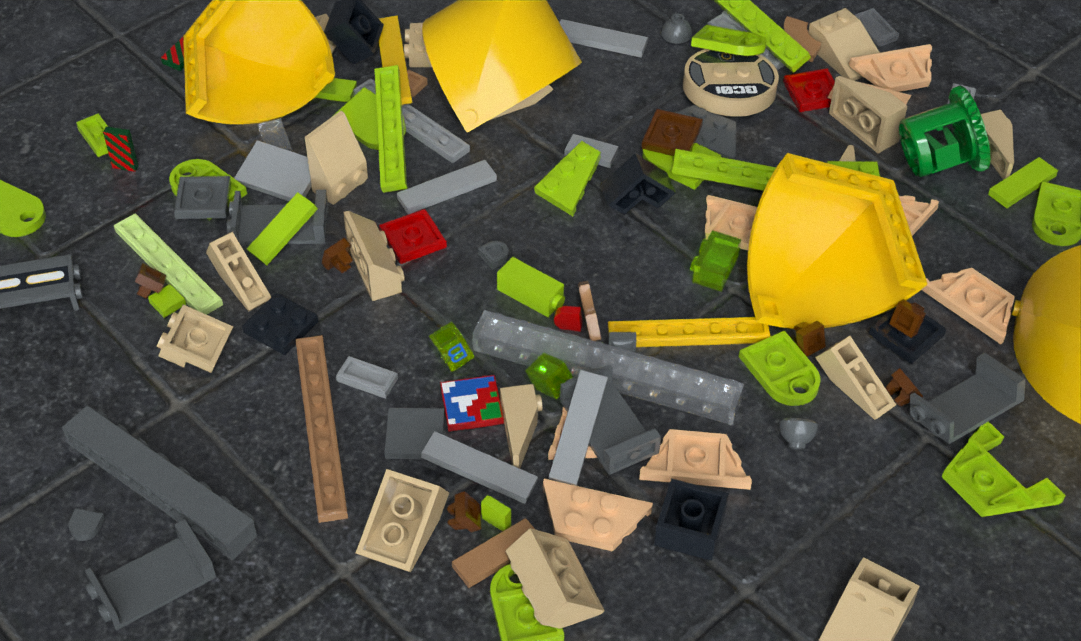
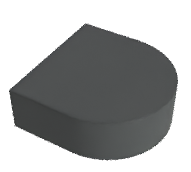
(494, 253)
(85, 524)

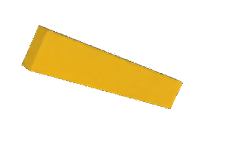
(393, 53)
(693, 331)

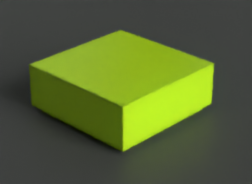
(167, 300)
(496, 513)

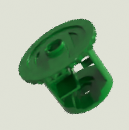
(968, 144)

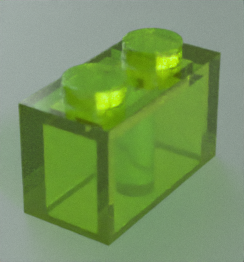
(715, 260)

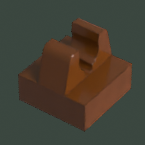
(338, 256)
(149, 280)
(908, 317)
(810, 337)
(903, 384)
(466, 513)

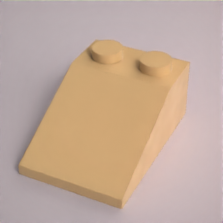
(841, 39)
(867, 112)
(335, 158)
(401, 520)

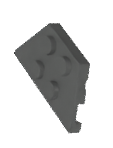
(716, 132)

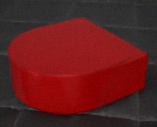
(568, 318)

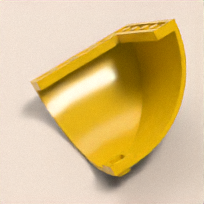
(495, 54)
(254, 60)
(829, 246)
(1050, 332)

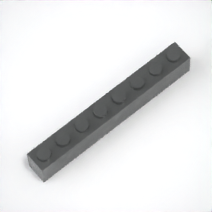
(161, 482)

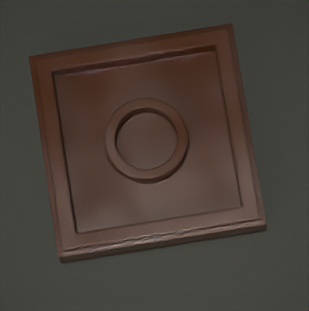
(671, 132)

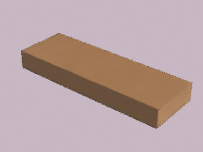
(489, 556)

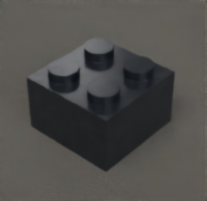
(354, 29)
(691, 519)

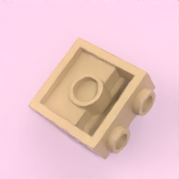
(416, 48)
(194, 339)

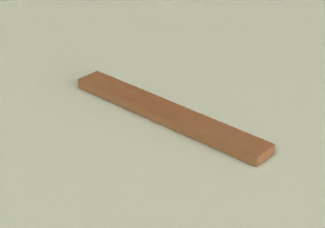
(321, 430)

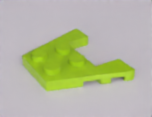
(988, 484)

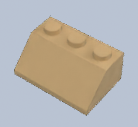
(373, 257)
(553, 579)

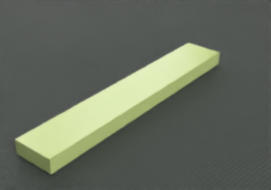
(164, 259)

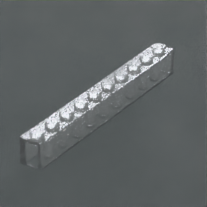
(632, 372)

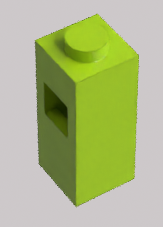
(530, 287)

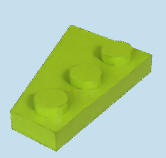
(568, 179)

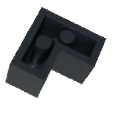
(637, 181)

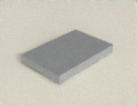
(275, 171)

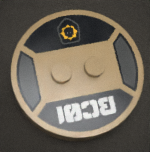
(730, 82)

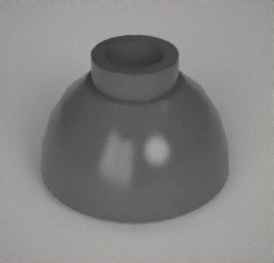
(676, 29)
(798, 431)

